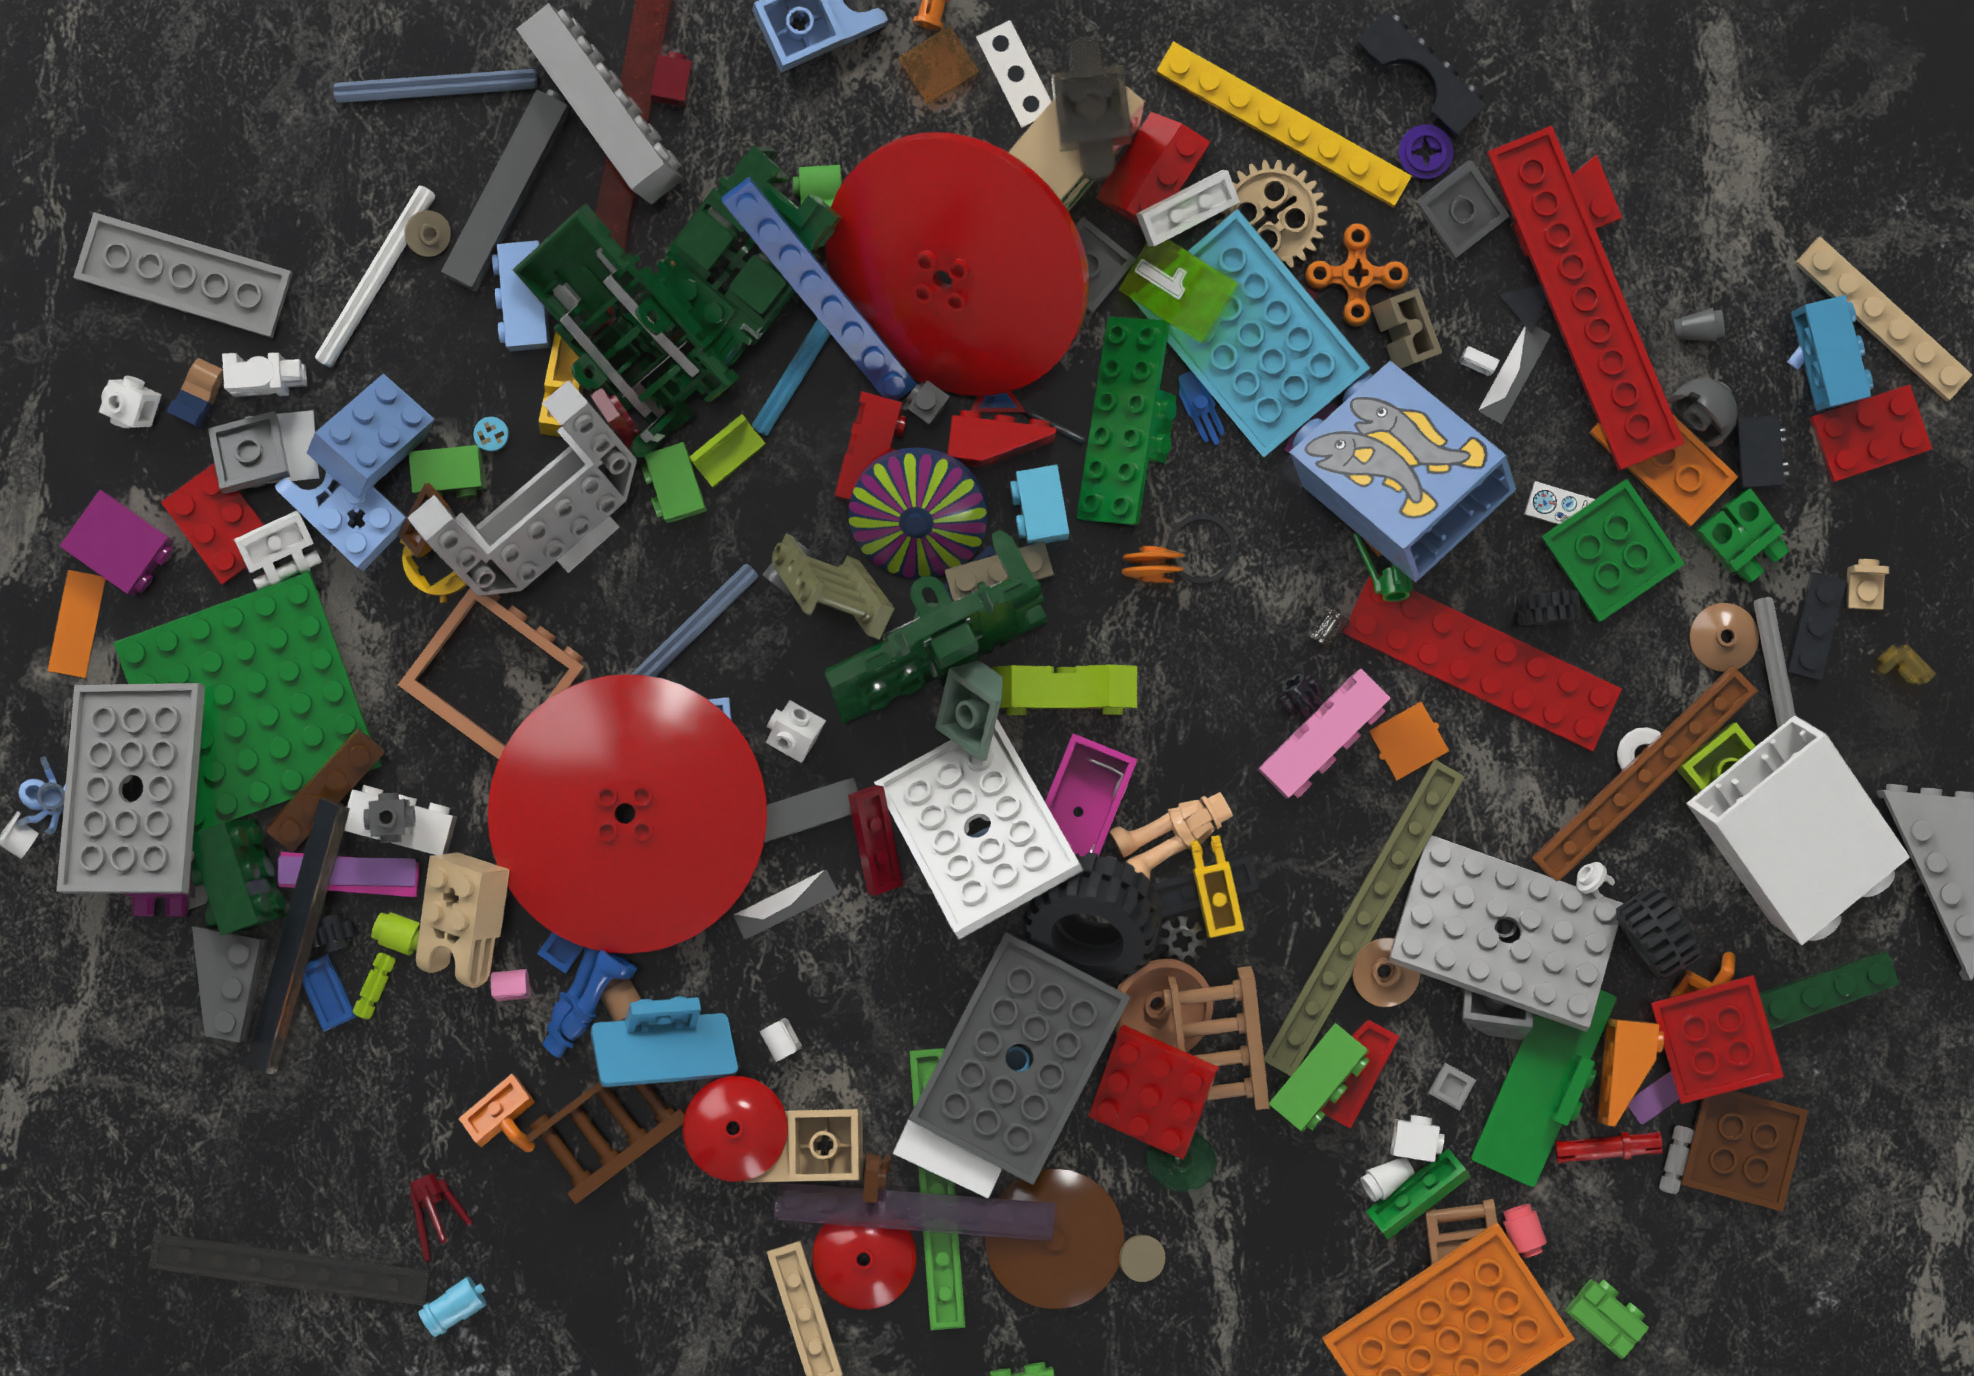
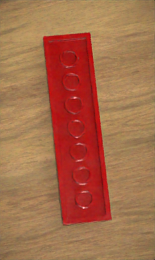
(1485, 664)

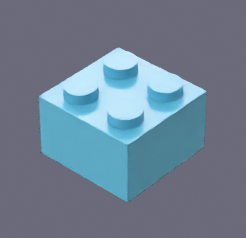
(1041, 505)

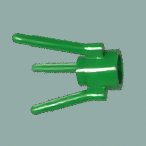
(1393, 584)

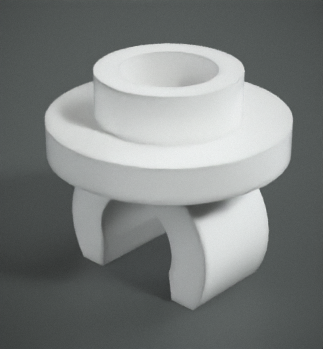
(1591, 878)

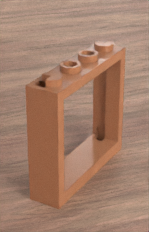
(514, 618)

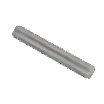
(1774, 660)

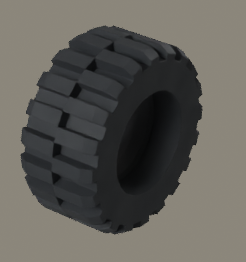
(1106, 891)

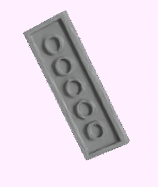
(183, 275)

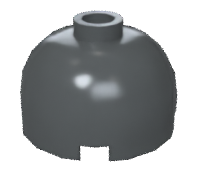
(1705, 409)

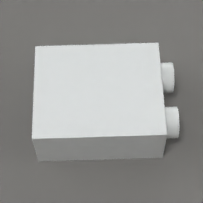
(1799, 831)

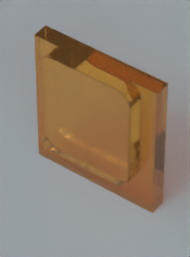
(938, 65)

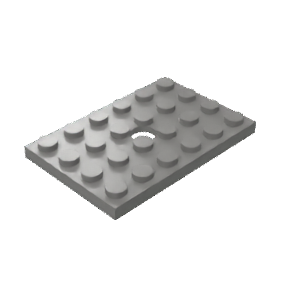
(120, 735)
(1453, 937)

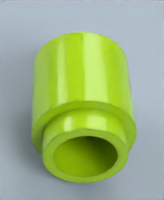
(396, 932)

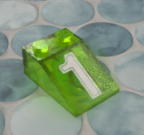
(1180, 288)

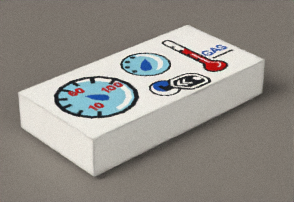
(1553, 504)

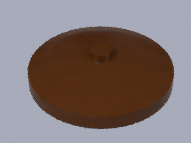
(1082, 1249)

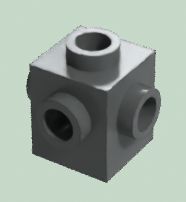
(403, 818)

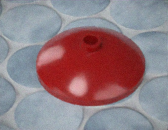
(760, 1135)
(858, 1285)

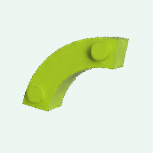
(1068, 688)

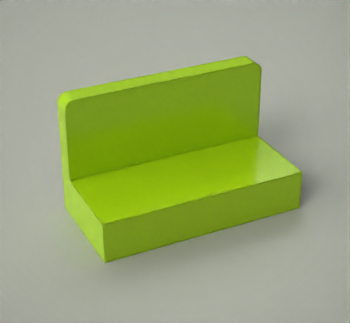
(727, 451)

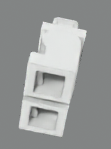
(262, 375)

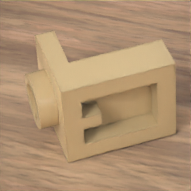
(1866, 585)

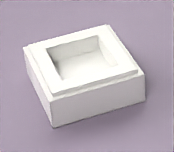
(1478, 361)

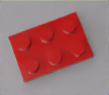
(1870, 433)
(213, 522)

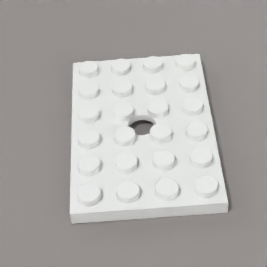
(987, 874)

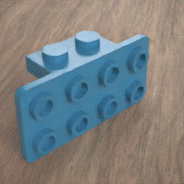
(663, 1044)

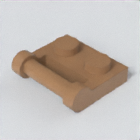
(1445, 1243)

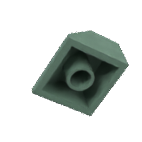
(970, 707)

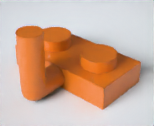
(497, 1112)

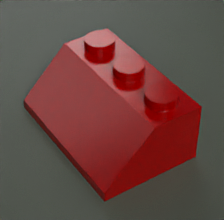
(1153, 166)

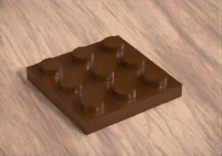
(1744, 1148)

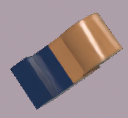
(197, 393)

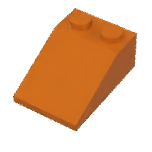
(1627, 1058)

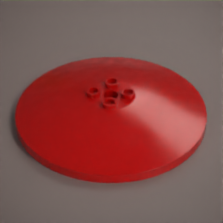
(997, 234)
(693, 824)

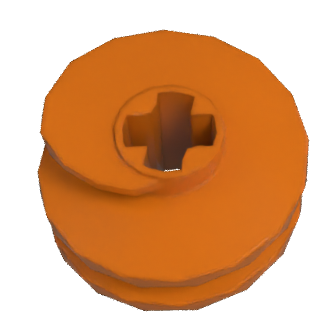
(1152, 564)

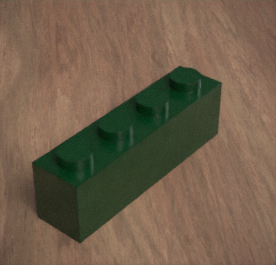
(1828, 988)

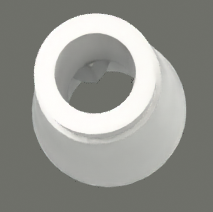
(1386, 1178)

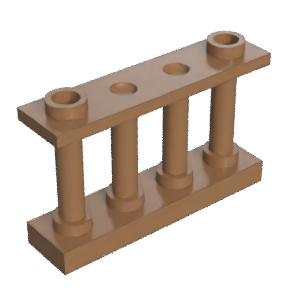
(1245, 1022)

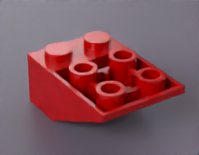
(986, 441)

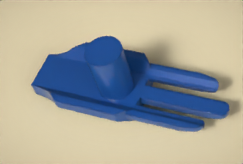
(1197, 404)

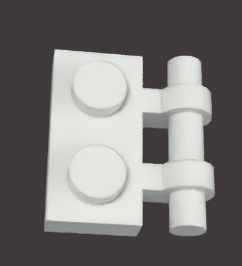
(275, 542)

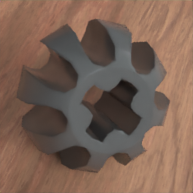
(1190, 946)

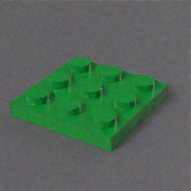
(1612, 550)

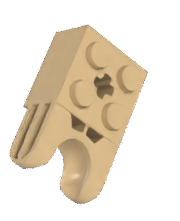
(461, 916)
(802, 1158)

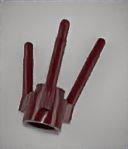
(427, 1192)

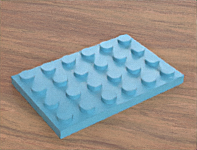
(1274, 349)

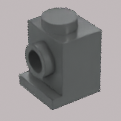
(926, 403)

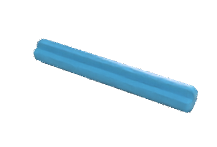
(791, 378)

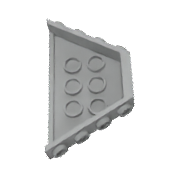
(1941, 845)

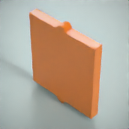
(1408, 741)

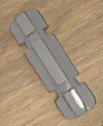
(1676, 1159)

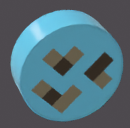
(491, 434)

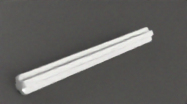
(372, 280)

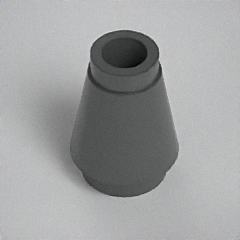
(1700, 326)

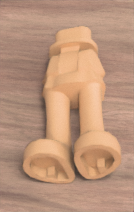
(1188, 821)

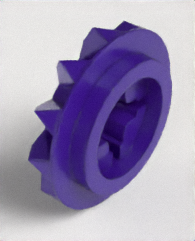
(1436, 140)

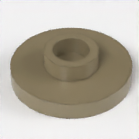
(427, 233)
(1142, 1258)

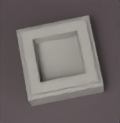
(1452, 1086)

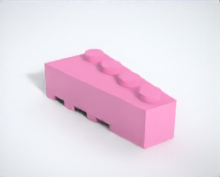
(1323, 734)

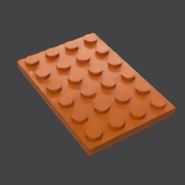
(1456, 1318)

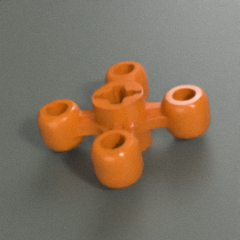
(1340, 275)

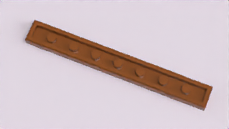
(1644, 774)

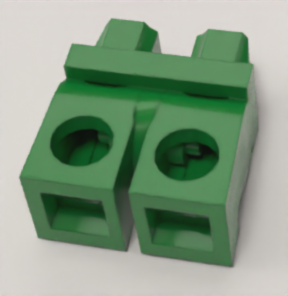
(1740, 533)

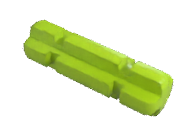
(374, 985)

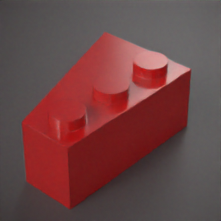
(872, 437)

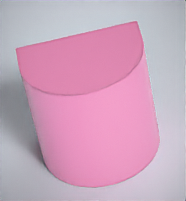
(510, 985)

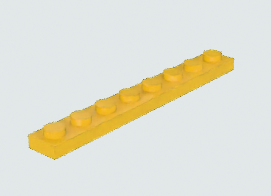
(1283, 124)

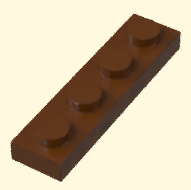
(330, 781)

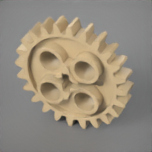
(1253, 191)

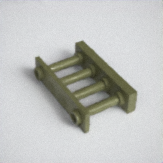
(841, 587)

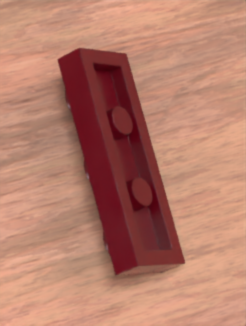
(616, 417)
(875, 840)

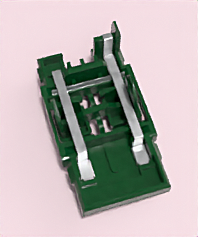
(583, 274)

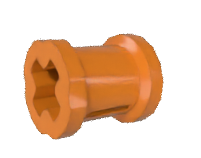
(930, 14)

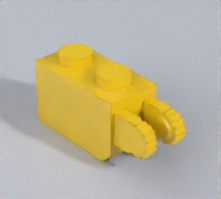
(1216, 891)

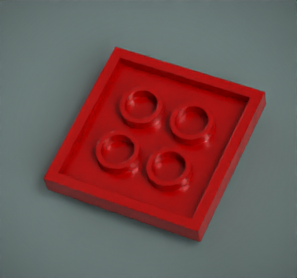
(1717, 1039)
(1153, 1091)

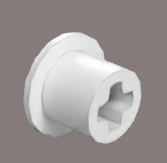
(17, 839)

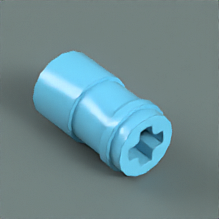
(456, 1304)

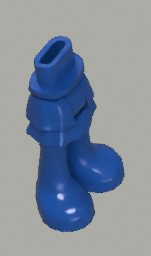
(577, 1007)

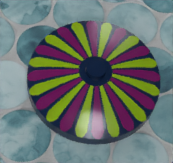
(918, 512)

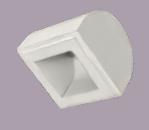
(781, 1039)

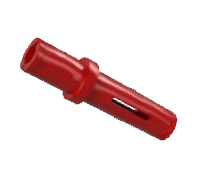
(1608, 1147)

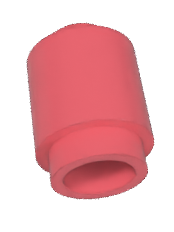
(1524, 1230)

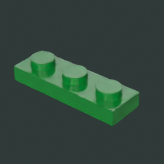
(1418, 1194)

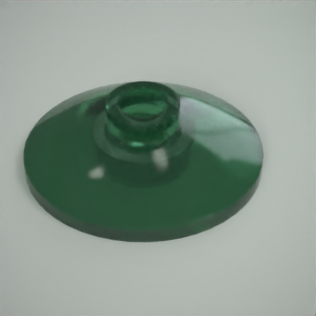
(1199, 1165)

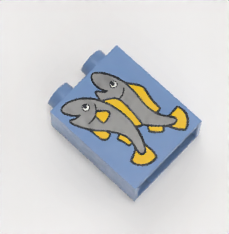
(1401, 469)

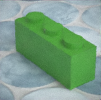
(1320, 1078)

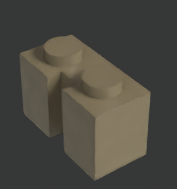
(1409, 328)

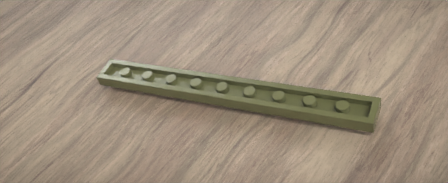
(1363, 917)

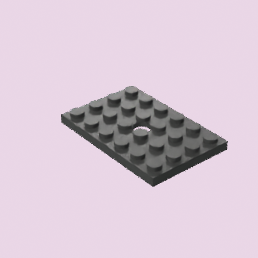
(1006, 1112)

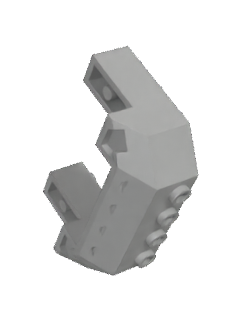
(545, 513)

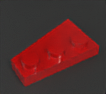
(1595, 194)
(1380, 1044)

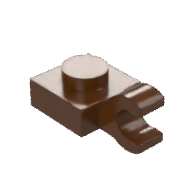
(875, 1175)

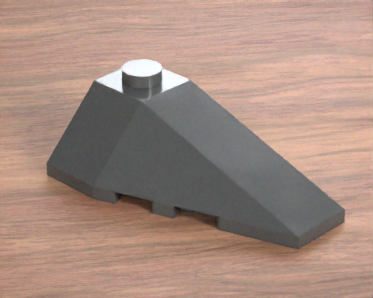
(1493, 1016)

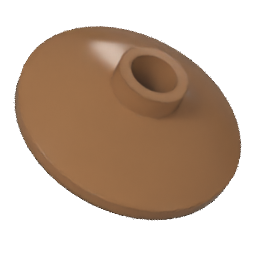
(1707, 641)
(1387, 989)

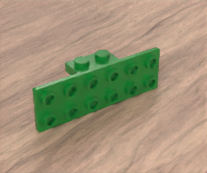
(1128, 421)
(1540, 1094)

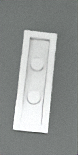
(1188, 208)

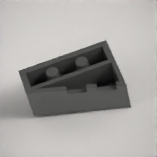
(227, 980)

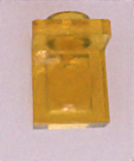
(1911, 668)

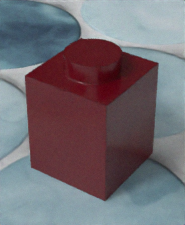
(672, 79)

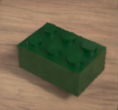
(236, 877)

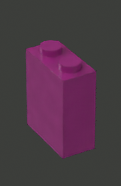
(118, 544)

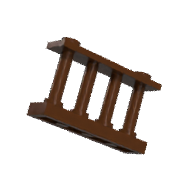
(611, 1160)

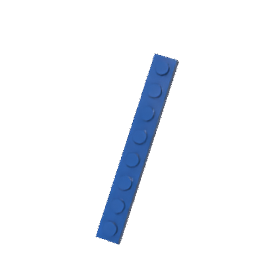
(818, 290)

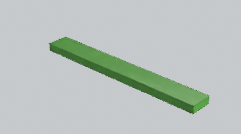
(941, 1249)

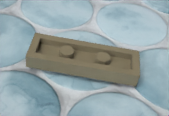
(965, 577)

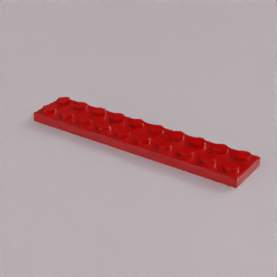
(1585, 298)

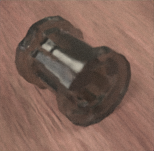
(1328, 628)

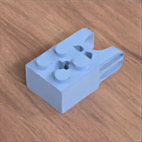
(827, 27)
(333, 511)

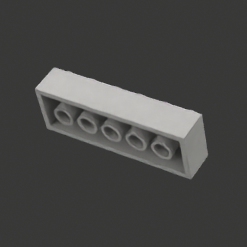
(601, 102)

